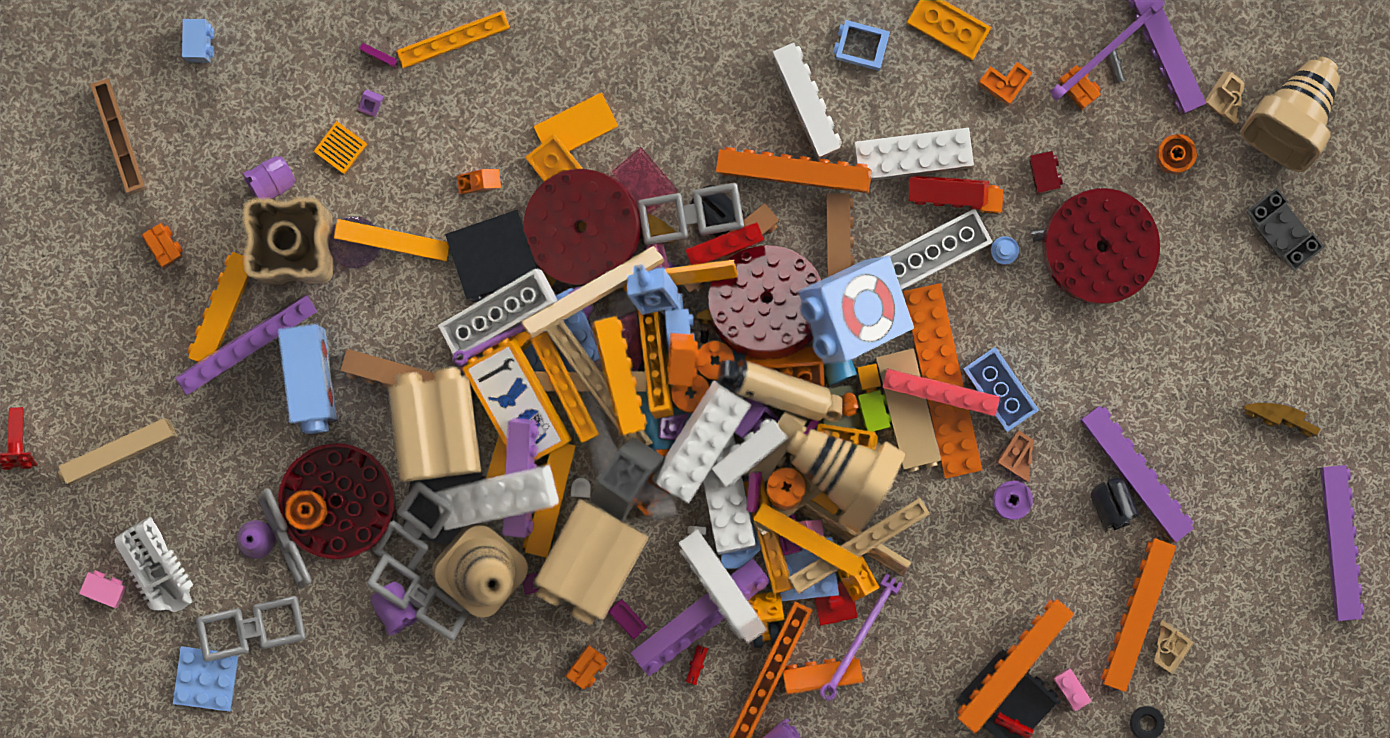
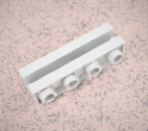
(750, 453)

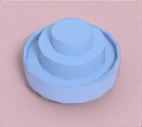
(1004, 250)

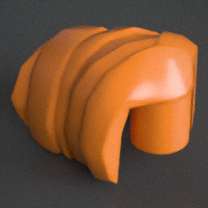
(849, 404)

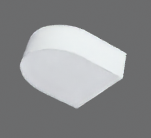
(581, 488)
(703, 530)

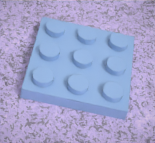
(825, 587)
(205, 683)

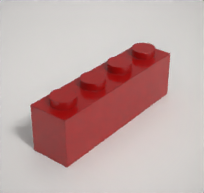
(948, 191)
(725, 245)

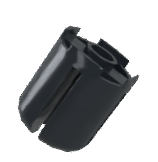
(723, 205)
(1106, 508)

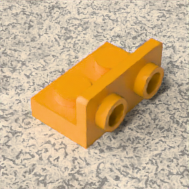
(861, 584)

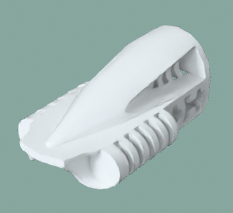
(155, 571)

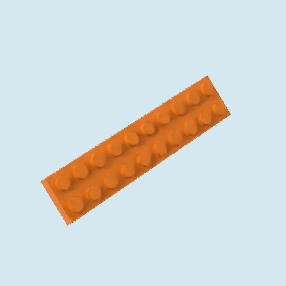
(940, 362)

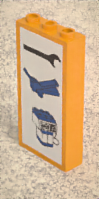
(511, 391)

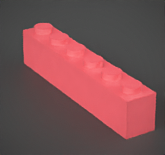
(941, 392)

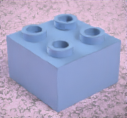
(197, 41)

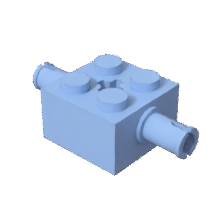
(652, 290)
(678, 320)

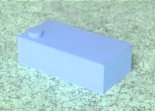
(995, 377)

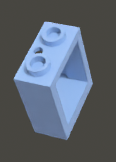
(876, 65)

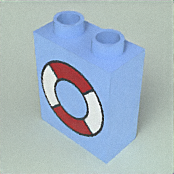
(855, 310)
(308, 377)

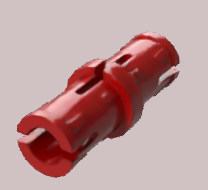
(696, 664)
(1013, 726)

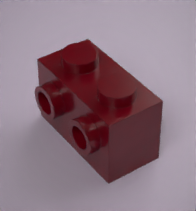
(1045, 172)

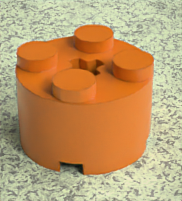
(1186, 150)
(706, 352)
(684, 402)
(780, 498)
(295, 510)

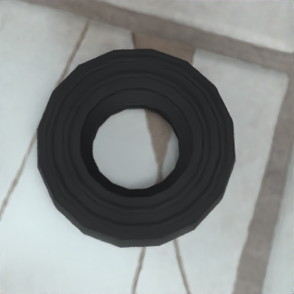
(1147, 711)

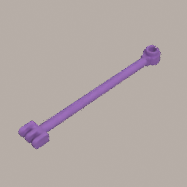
(1058, 91)
(489, 343)
(888, 588)

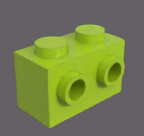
(873, 411)

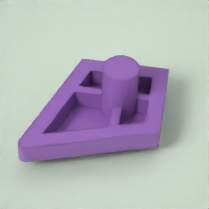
(671, 426)

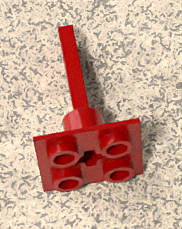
(15, 455)
(836, 607)

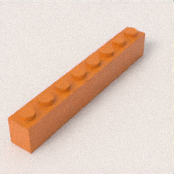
(794, 171)
(1139, 614)
(1015, 666)
(770, 671)

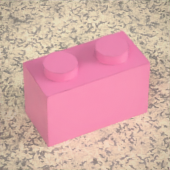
(102, 589)
(1071, 689)

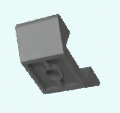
(1284, 230)
(625, 478)

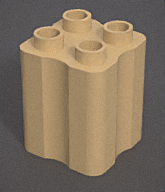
(288, 241)
(434, 426)
(590, 562)

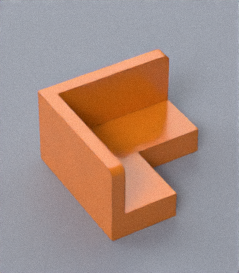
(1005, 87)

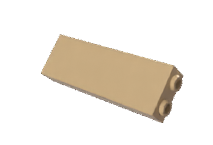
(909, 415)
(117, 451)

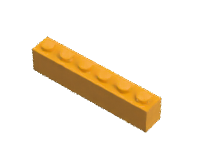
(221, 310)
(656, 364)
(618, 376)
(545, 519)

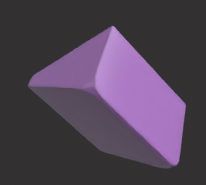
(370, 103)

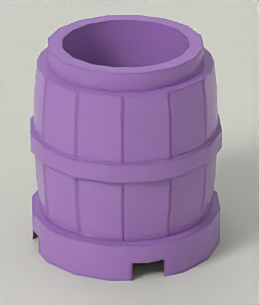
(270, 178)
(1006, 509)
(390, 614)

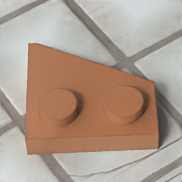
(1017, 455)

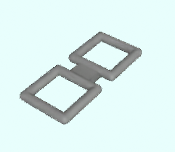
(690, 214)
(413, 527)
(287, 547)
(417, 596)
(250, 628)

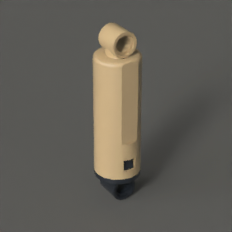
(780, 390)

